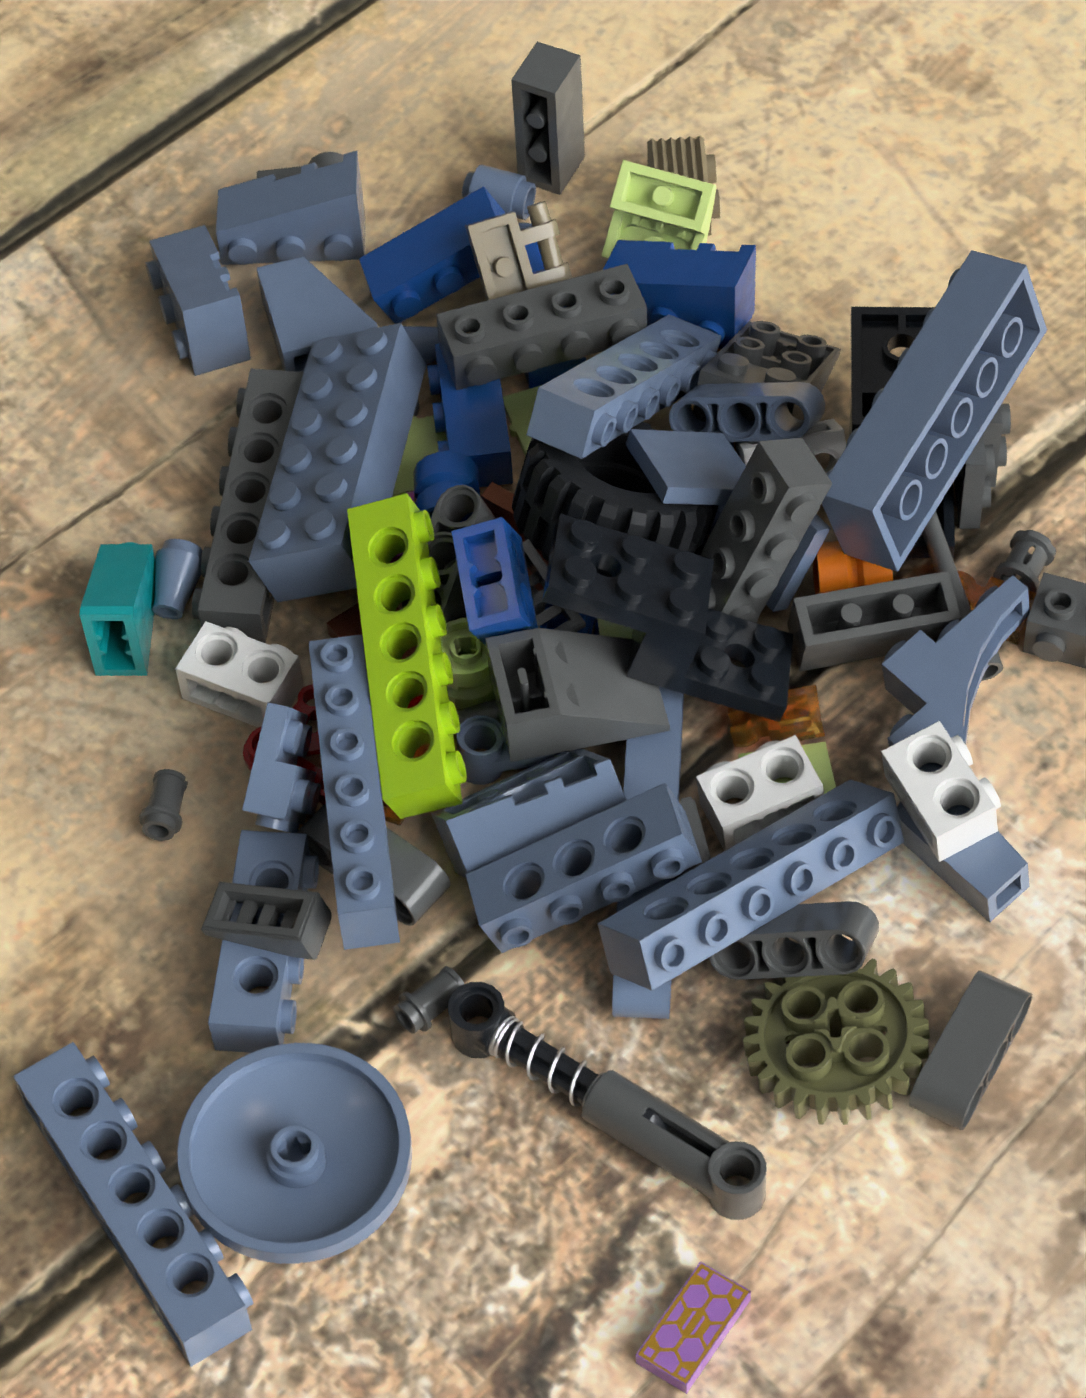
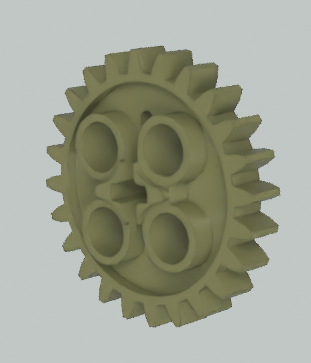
(837, 1041)

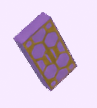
(693, 1327)

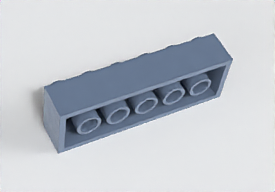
(933, 409)
(336, 456)

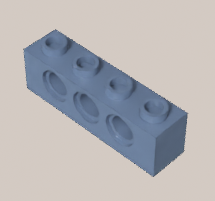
(583, 868)
(260, 1020)

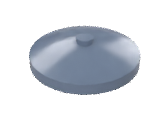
(295, 1153)

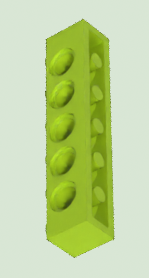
(377, 535)

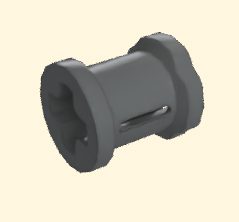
(1026, 564)

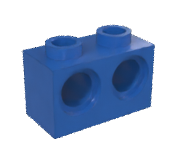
(494, 579)

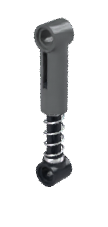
(614, 1105)

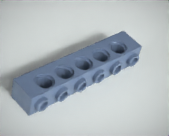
(621, 386)
(353, 793)
(750, 884)
(196, 1321)

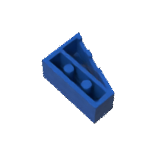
(693, 285)

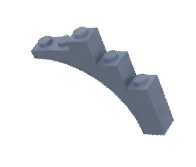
(941, 685)

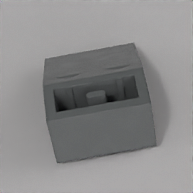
(769, 355)
(568, 692)

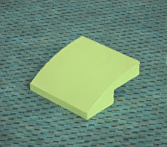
(659, 208)

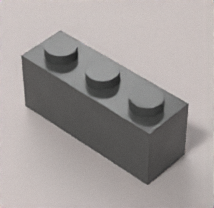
(548, 117)
(869, 619)

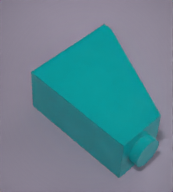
(119, 609)

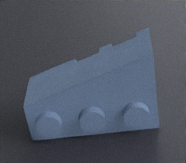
(294, 217)
(198, 300)
(527, 808)

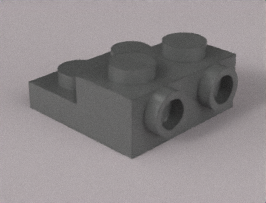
(980, 470)

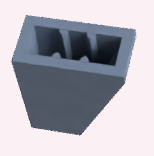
(305, 309)

